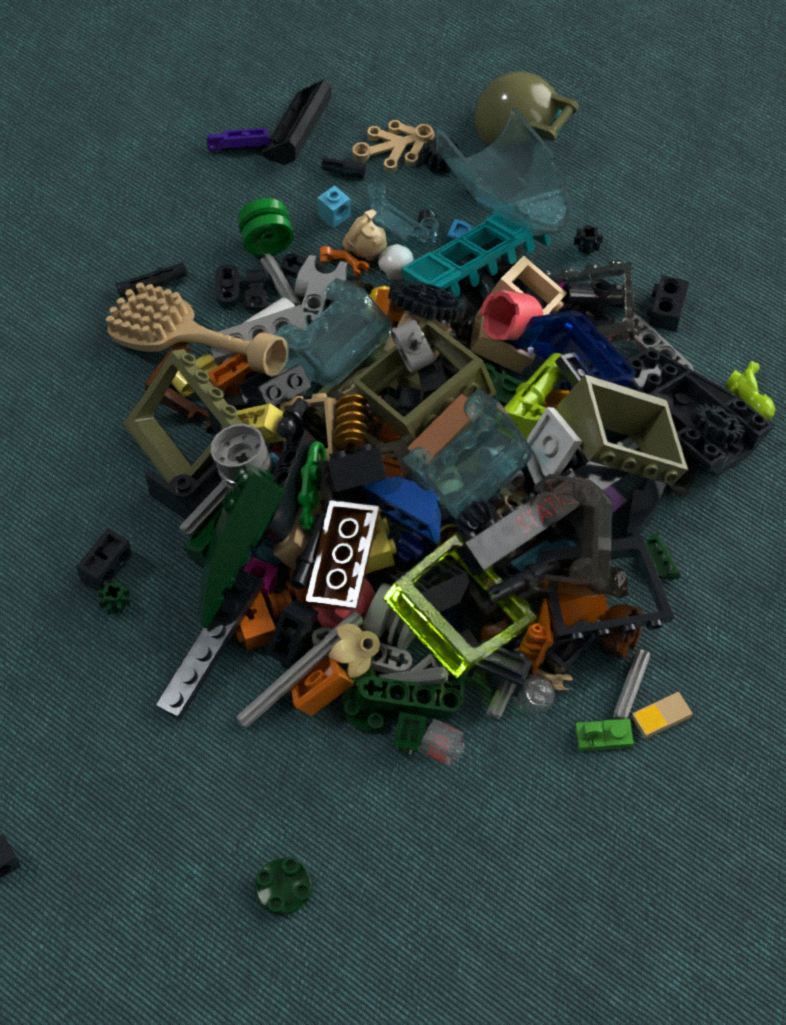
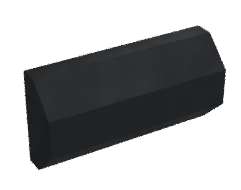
(298, 123)
(440, 585)

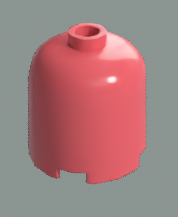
(508, 314)

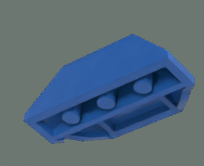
(406, 505)

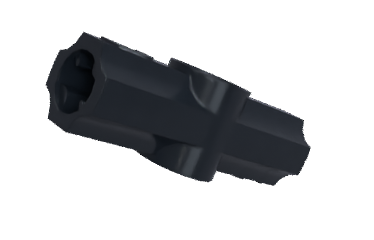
(594, 294)

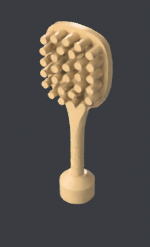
(161, 319)

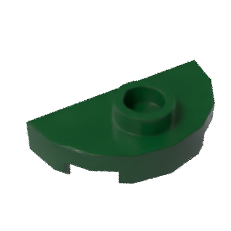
(661, 558)

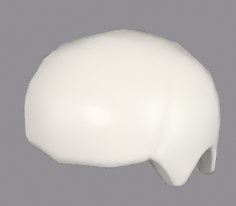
(393, 259)

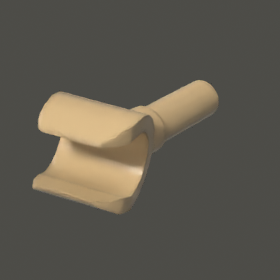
(555, 679)

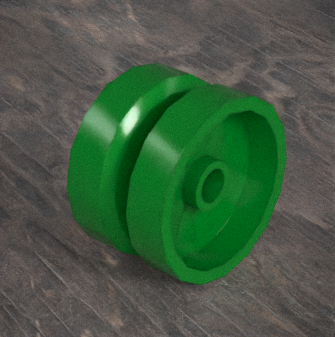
(265, 227)

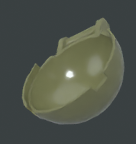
(530, 96)

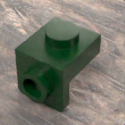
(410, 732)

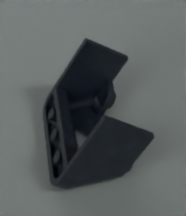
(183, 492)

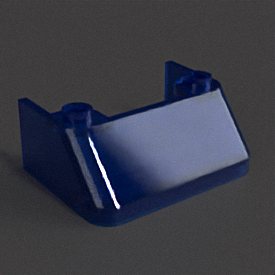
(572, 333)

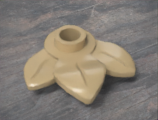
(351, 649)

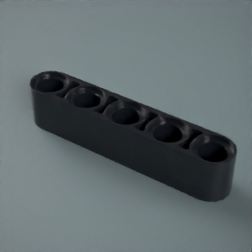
(288, 475)

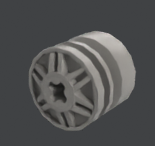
(235, 448)
(382, 618)

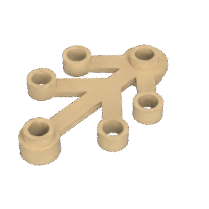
(416, 136)

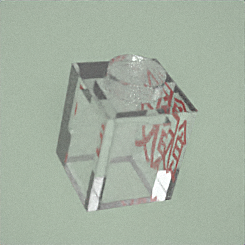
(443, 742)

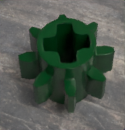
(114, 604)

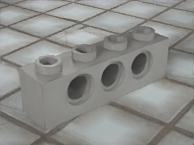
(266, 324)

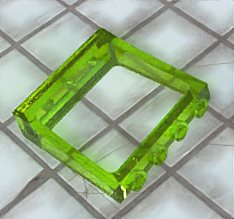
(432, 626)

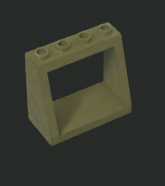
(390, 366)
(646, 418)

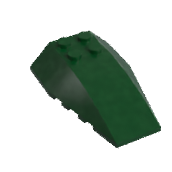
(238, 528)

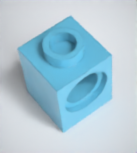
(334, 206)

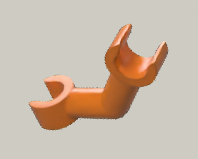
(328, 255)

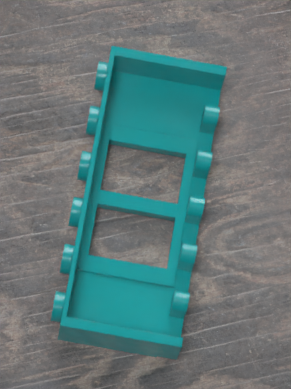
(440, 267)

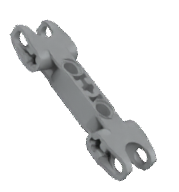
(312, 287)

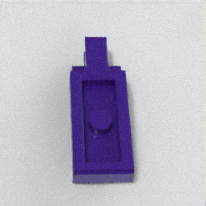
(238, 138)

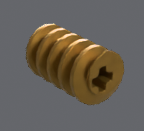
(351, 422)

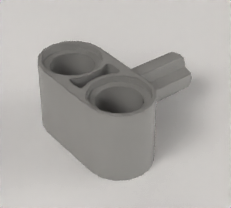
(412, 346)

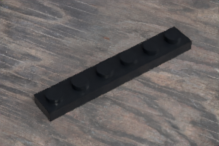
(210, 645)

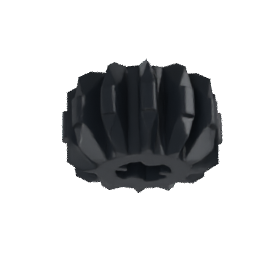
(432, 158)
(474, 517)

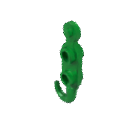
(310, 474)

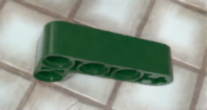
(408, 690)

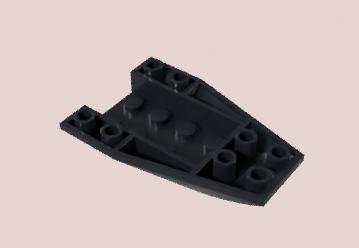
(684, 391)

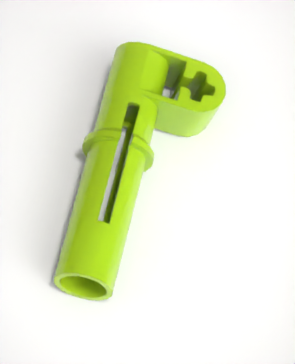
(529, 398)

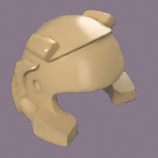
(365, 238)

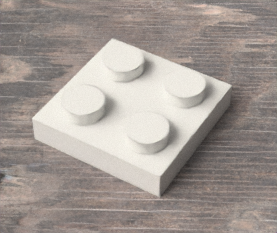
(553, 442)

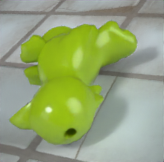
(747, 389)

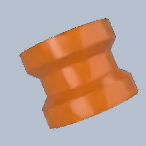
(279, 601)

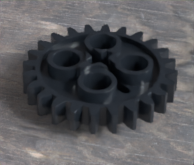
(427, 301)

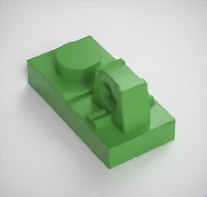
(604, 735)

